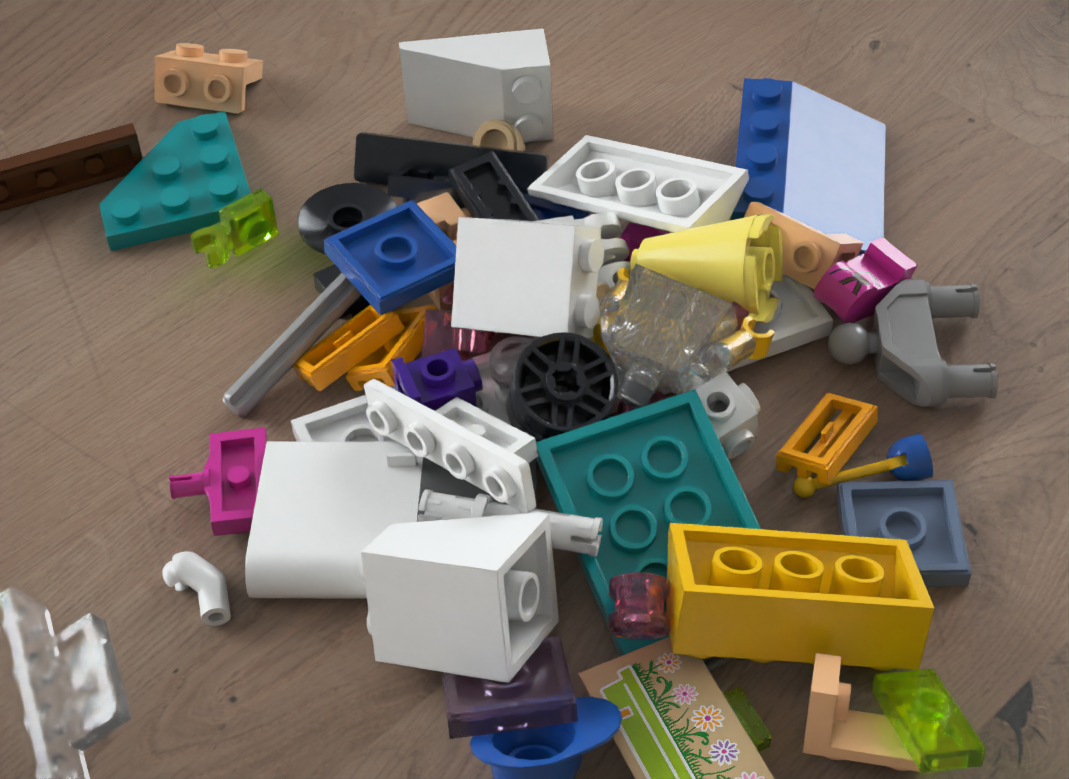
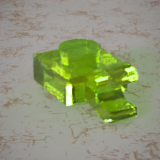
(241, 228)

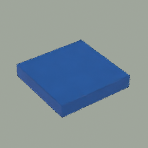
(394, 256)

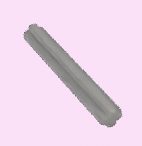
(290, 346)

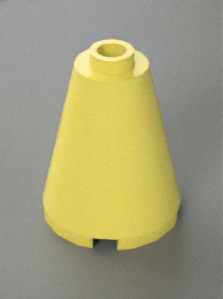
(723, 259)

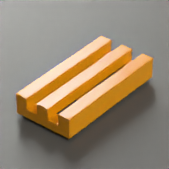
(405, 345)
(346, 347)
(837, 439)

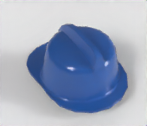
(551, 749)

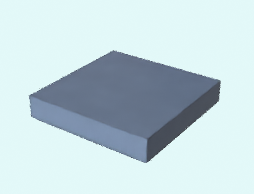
(915, 512)

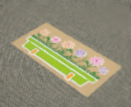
(674, 717)

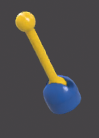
(906, 460)

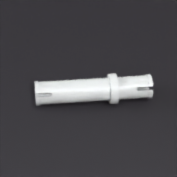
(567, 530)

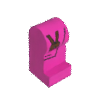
(864, 281)

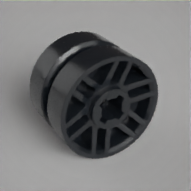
(558, 365)

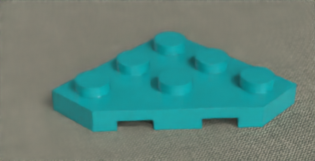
(176, 185)

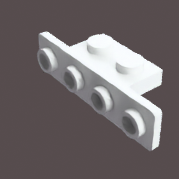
(460, 440)

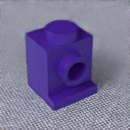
(438, 379)

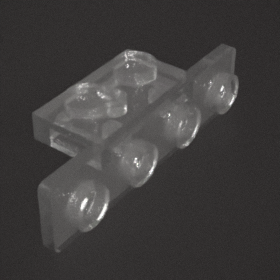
(65, 682)

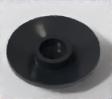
(339, 209)

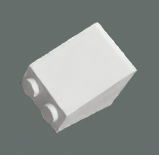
(526, 277)
(461, 593)

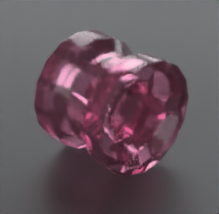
(638, 606)

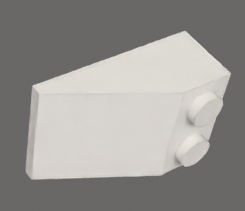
(477, 79)

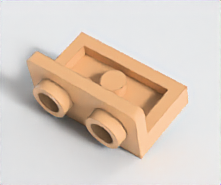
(205, 79)

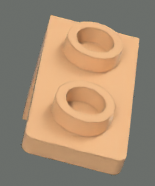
(805, 249)
(847, 733)

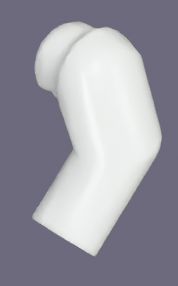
(210, 583)

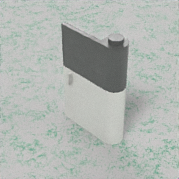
(326, 505)

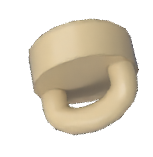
(499, 135)

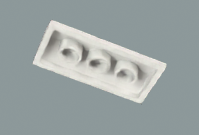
(642, 185)

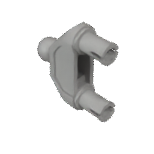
(907, 345)

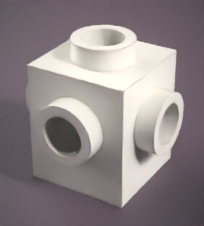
(731, 411)

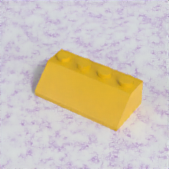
(795, 597)

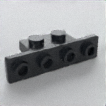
(421, 167)

